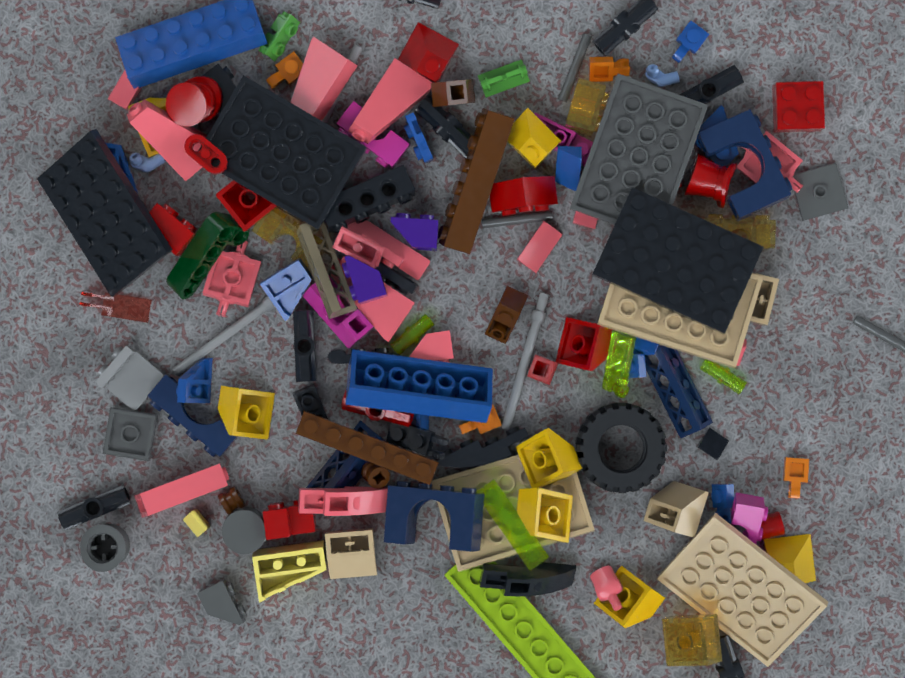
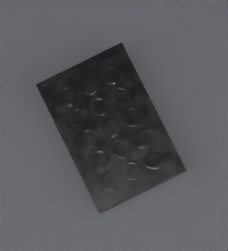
(283, 152)
(104, 213)
(678, 260)

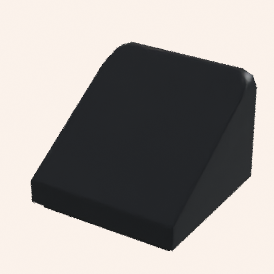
(712, 444)

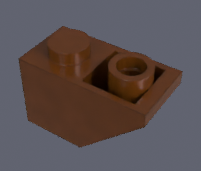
(453, 92)
(506, 314)

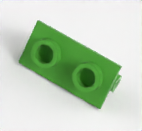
(285, 27)
(503, 78)

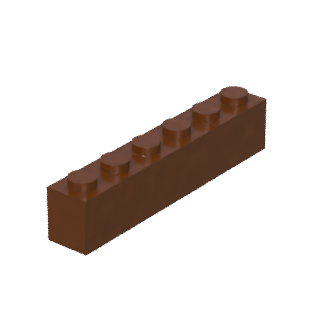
(476, 180)
(367, 447)

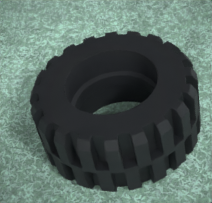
(653, 447)

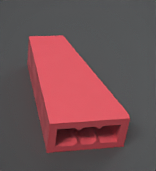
(321, 79)
(391, 99)
(165, 136)
(384, 313)
(181, 490)

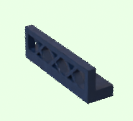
(680, 387)
(347, 471)

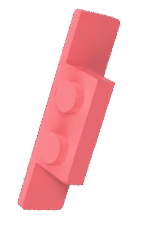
(394, 252)

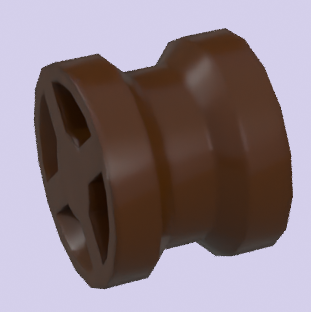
(370, 470)
(231, 500)

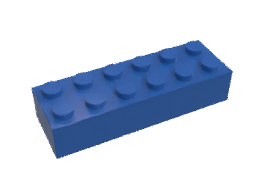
(190, 41)
(419, 386)

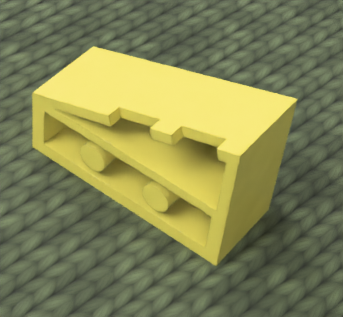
(286, 565)

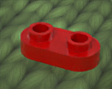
(206, 154)

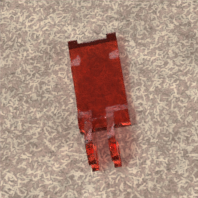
(122, 306)

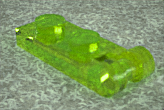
(618, 363)

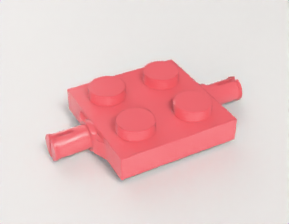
(751, 166)
(232, 279)

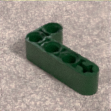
(203, 252)

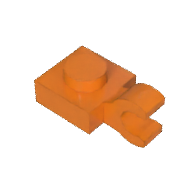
(604, 68)
(288, 70)
(492, 423)
(795, 471)

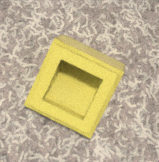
(196, 522)

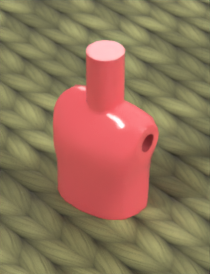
(607, 586)

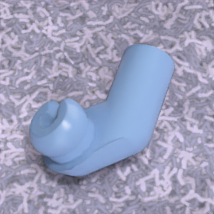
(659, 78)
(144, 163)

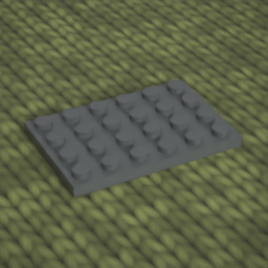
(638, 145)

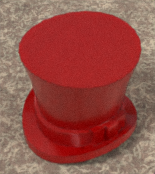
(194, 101)
(710, 180)

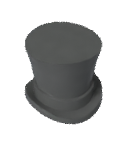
(244, 530)
(104, 547)

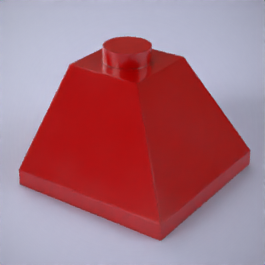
(428, 53)
(244, 204)
(583, 344)

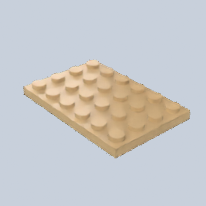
(656, 324)
(510, 477)
(747, 589)

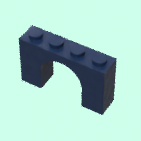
(745, 132)
(463, 507)

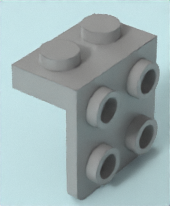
(129, 377)

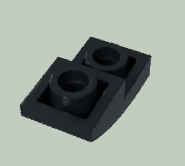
(309, 400)

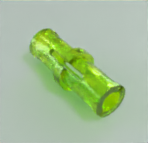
(412, 334)
(723, 376)

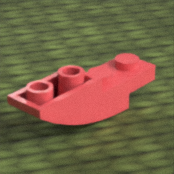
(342, 501)

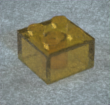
(585, 107)
(692, 640)

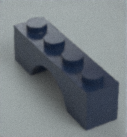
(212, 435)

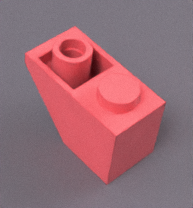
(435, 347)

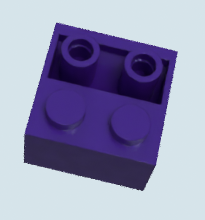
(418, 233)
(366, 281)

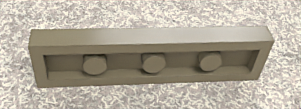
(320, 271)

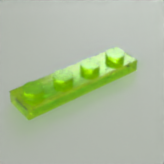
(512, 526)

